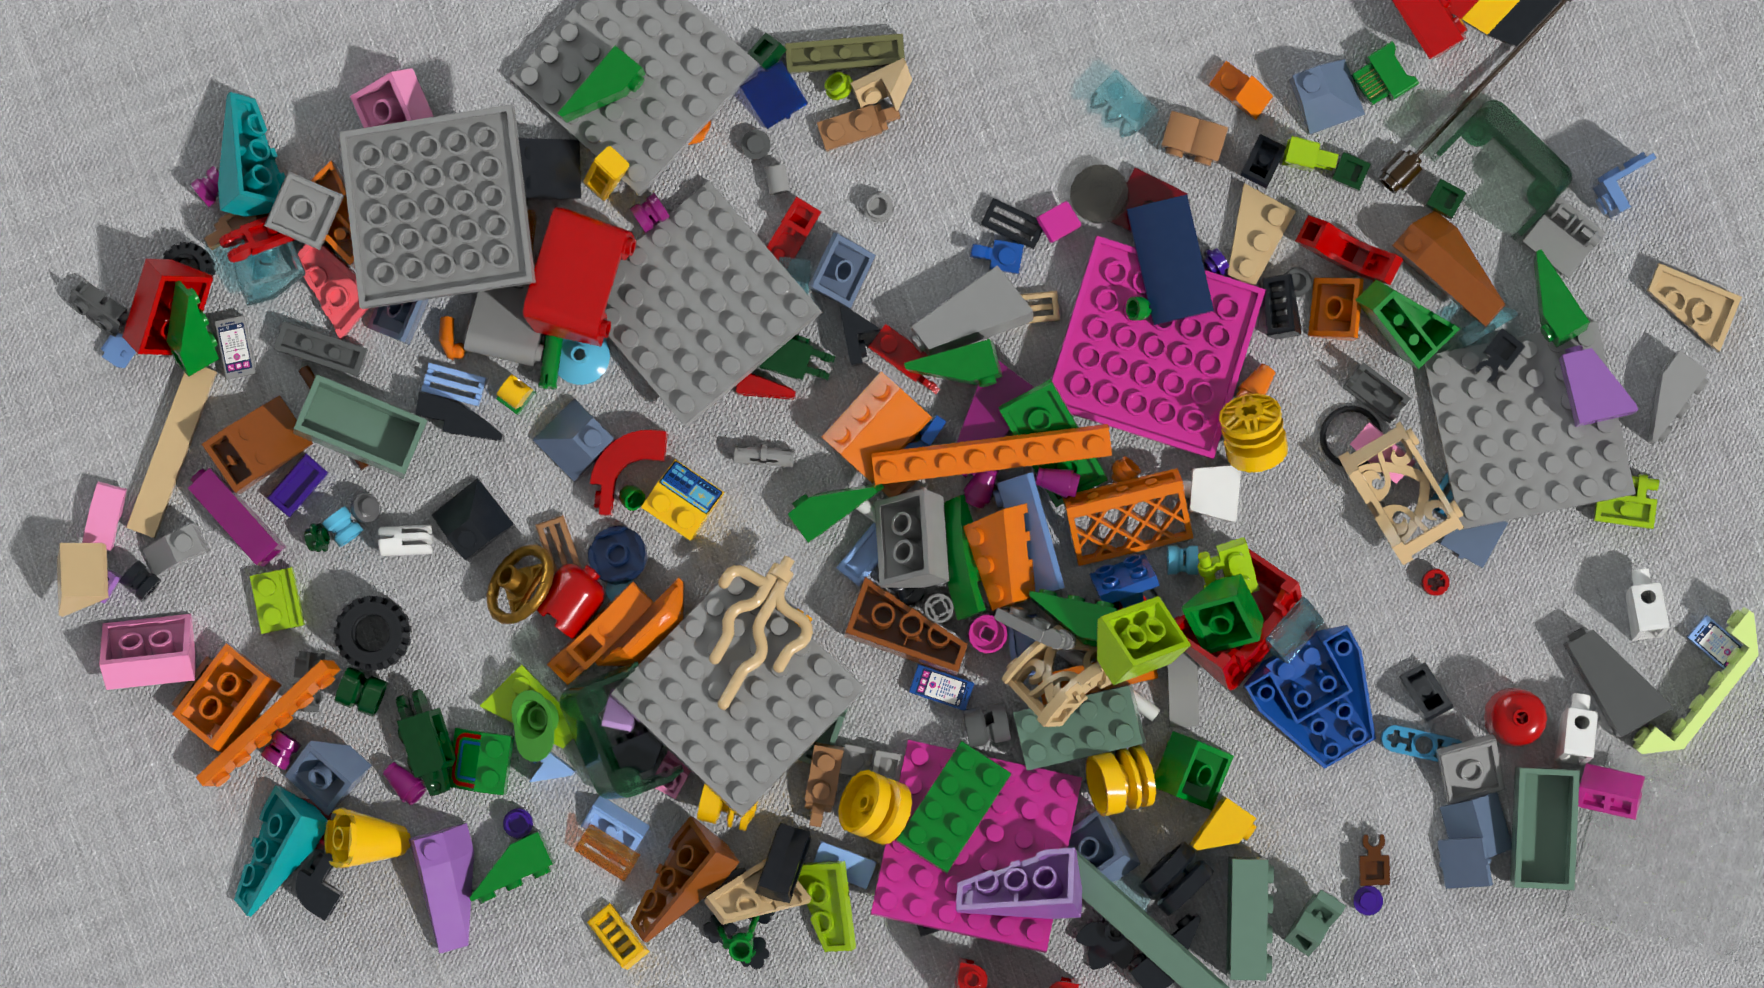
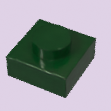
(767, 51)
(1351, 171)
(1445, 199)

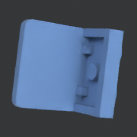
(1610, 196)

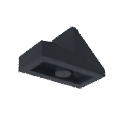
(1262, 161)
(854, 326)
(1426, 692)

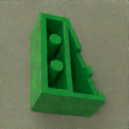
(1406, 325)

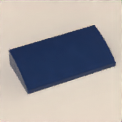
(1170, 260)

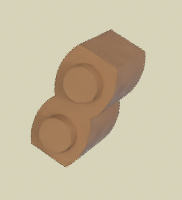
(1194, 138)

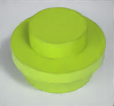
(838, 86)

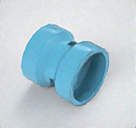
(341, 524)
(1175, 560)

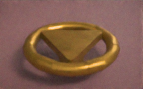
(520, 584)

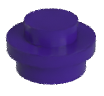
(1215, 261)
(518, 823)
(1368, 900)

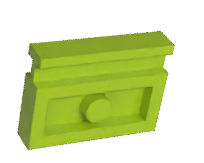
(277, 600)

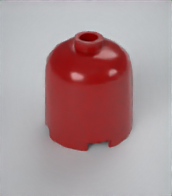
(573, 598)
(1502, 714)

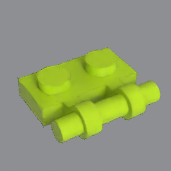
(1630, 510)
(1232, 559)

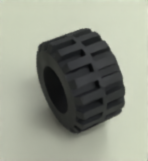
(346, 633)

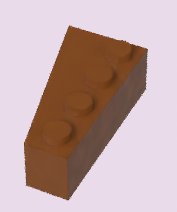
(900, 630)

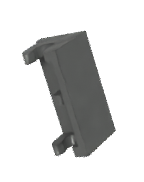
(1376, 392)

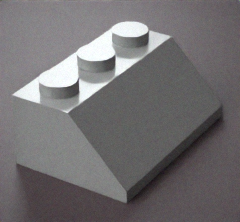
(911, 540)

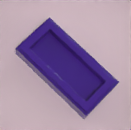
(297, 485)

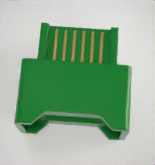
(1383, 76)

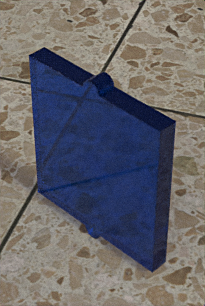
(774, 94)

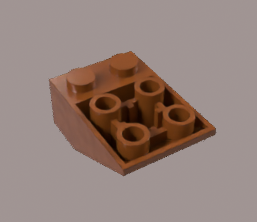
(256, 445)

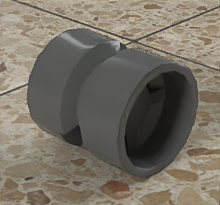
(976, 727)

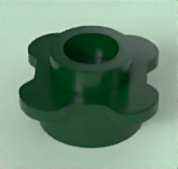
(317, 538)

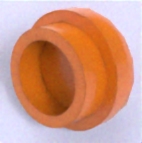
(1124, 470)

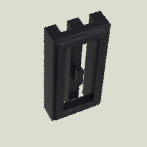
(989, 213)

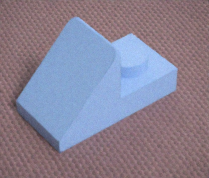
(552, 768)

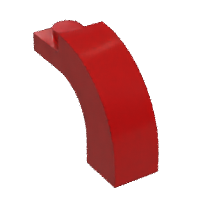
(1348, 252)
(623, 451)

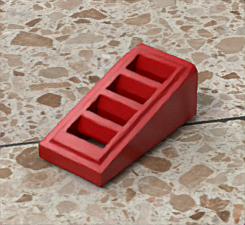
(761, 387)

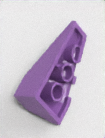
(446, 875)
(1033, 888)

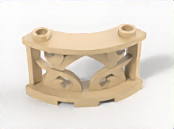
(1399, 533)
(1060, 701)

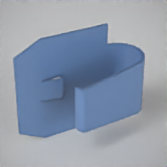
(117, 351)

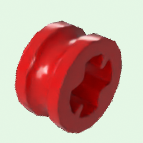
(1430, 574)

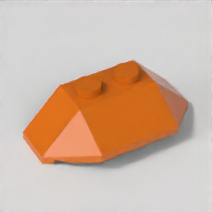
(648, 630)

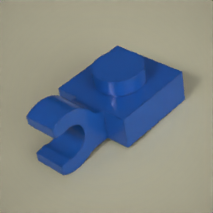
(1004, 254)
(928, 433)

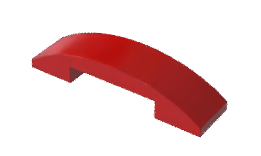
(794, 229)

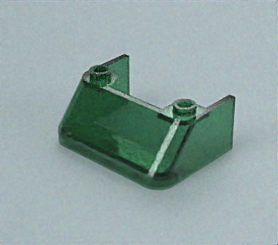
(1499, 122)
(581, 709)

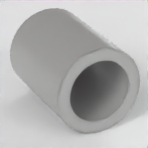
(777, 179)

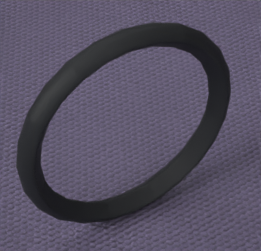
(1331, 416)

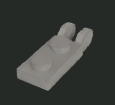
(1035, 628)

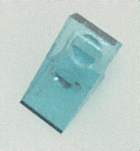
(1475, 330)

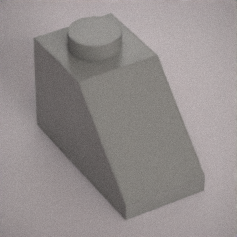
(175, 549)

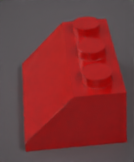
(1432, 24)
(152, 304)

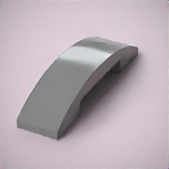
(1182, 688)

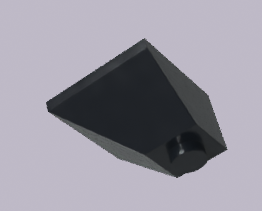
(472, 520)

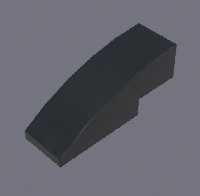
(456, 418)

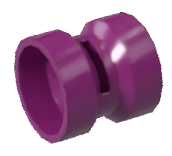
(207, 188)
(649, 212)
(281, 749)

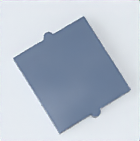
(1474, 543)
(1465, 862)

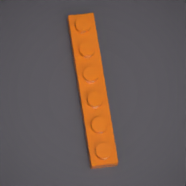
(275, 717)

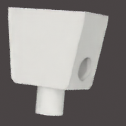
(1213, 492)
(1645, 619)
(1576, 744)

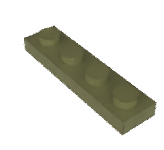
(844, 53)

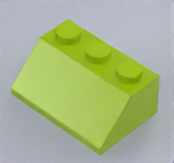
(1138, 640)

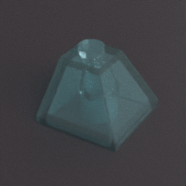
(268, 273)

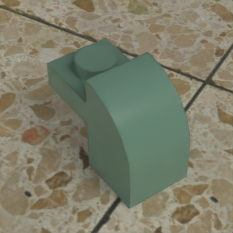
(1314, 922)

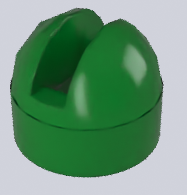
(1138, 308)
(631, 497)

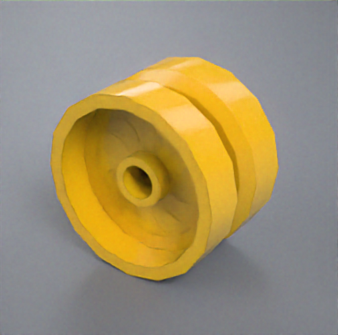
(875, 807)

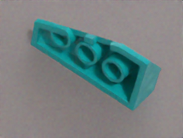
(248, 167)
(285, 839)

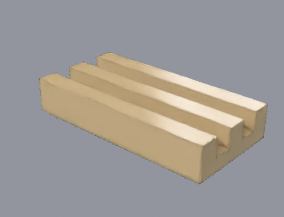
(1053, 306)

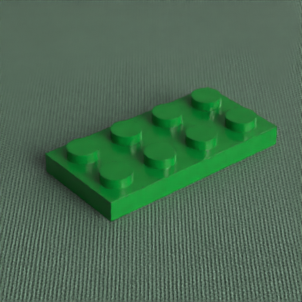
(1043, 411)
(953, 807)

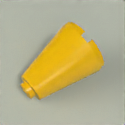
(363, 839)

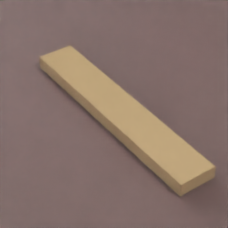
(171, 452)

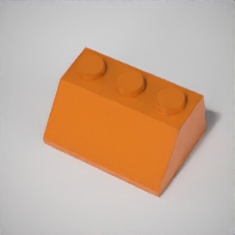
(876, 422)
(226, 698)

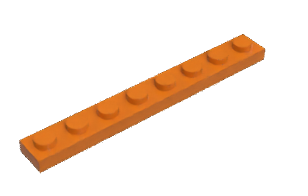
(991, 454)

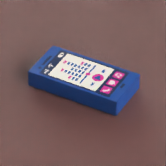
(941, 687)

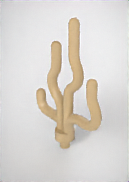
(772, 592)

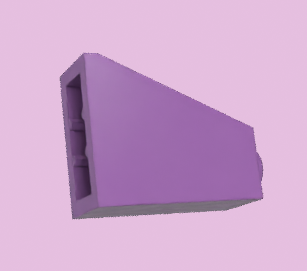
(1592, 388)

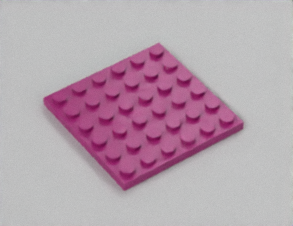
(1149, 377)
(1026, 817)

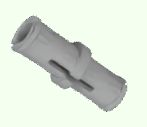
(764, 456)

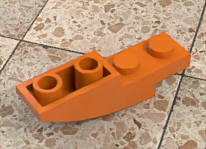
(600, 633)

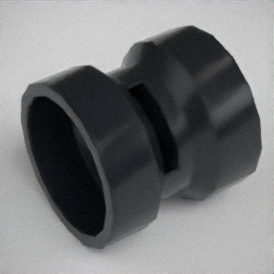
(141, 580)

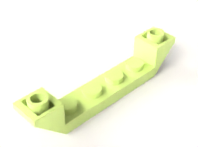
(1742, 628)

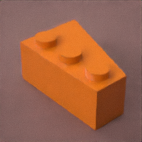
(1002, 556)

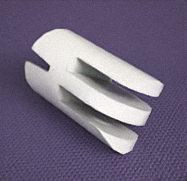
(405, 540)

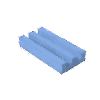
(430, 378)

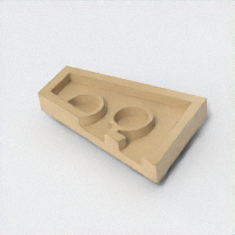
(1257, 234)
(1695, 303)
(739, 901)

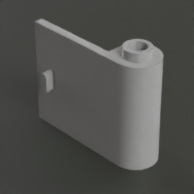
(500, 328)

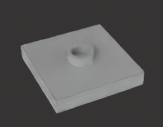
(304, 210)
(1470, 769)

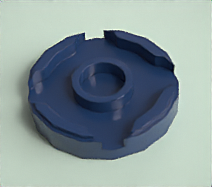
(617, 555)

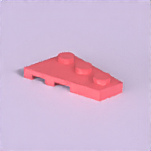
(333, 286)

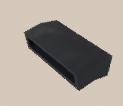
(784, 863)

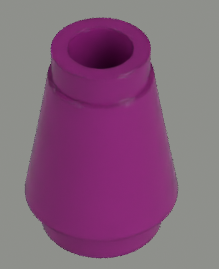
(1059, 481)
(980, 488)
(404, 783)

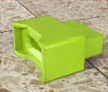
(1306, 155)

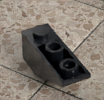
(1151, 975)

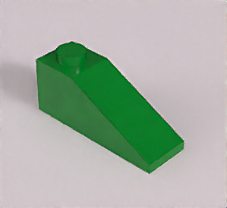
(608, 82)
(1558, 310)
(966, 364)
(823, 510)

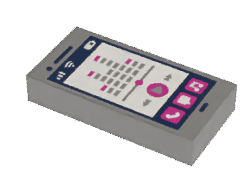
(235, 347)

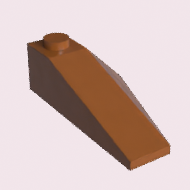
(1445, 260)
(691, 872)

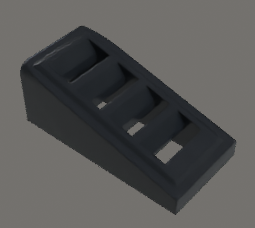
(1292, 316)

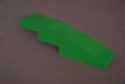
(961, 563)

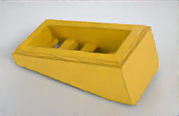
(606, 172)
(637, 954)

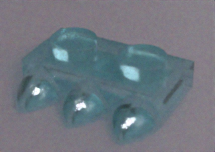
(1123, 103)

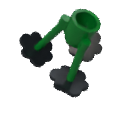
(741, 945)

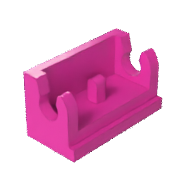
(1610, 791)

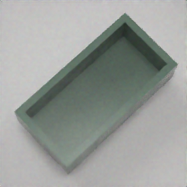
(360, 426)
(1099, 725)
(1544, 828)
(1248, 918)

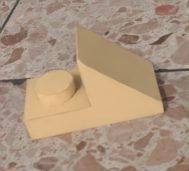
(888, 82)

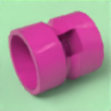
(987, 634)

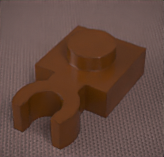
(1374, 867)

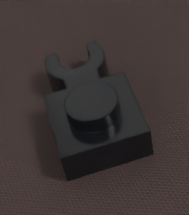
(1501, 352)

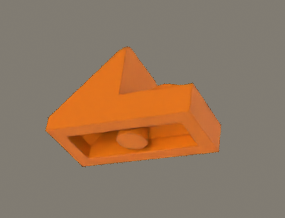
(1241, 90)

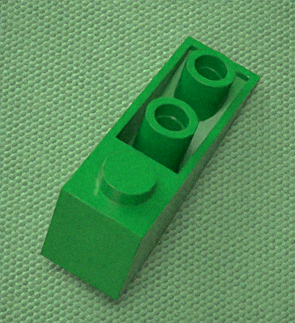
(187, 332)
(1073, 613)
(518, 861)

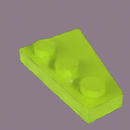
(829, 904)

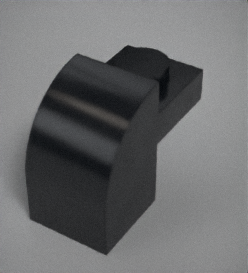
(315, 893)

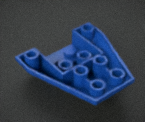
(1318, 696)

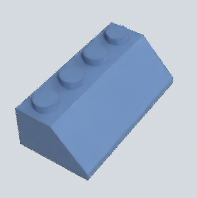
(1040, 547)

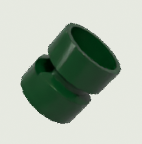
(360, 691)

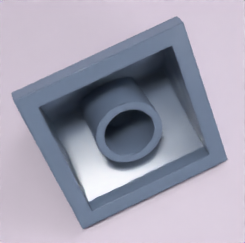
(841, 270)
(398, 320)
(1478, 818)

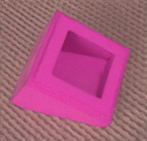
(1059, 222)

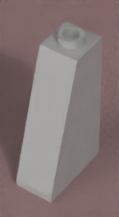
(973, 314)

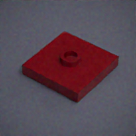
(1145, 190)

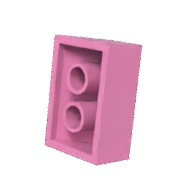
(391, 100)
(148, 652)

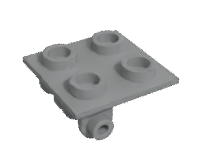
(1564, 236)

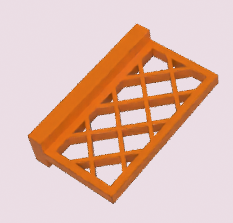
(1117, 496)

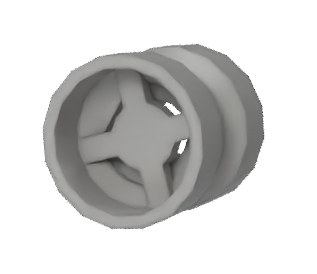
(944, 609)

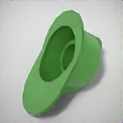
(534, 725)

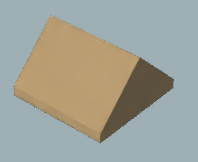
(81, 576)

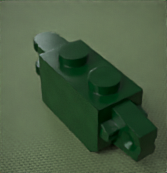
(794, 358)
(425, 742)

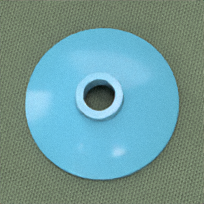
(585, 370)

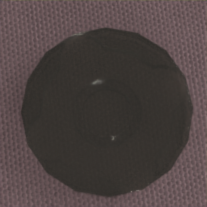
(1099, 194)

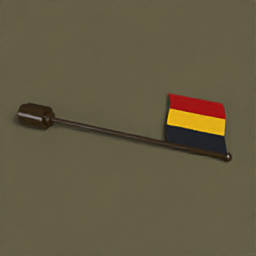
(1504, 20)

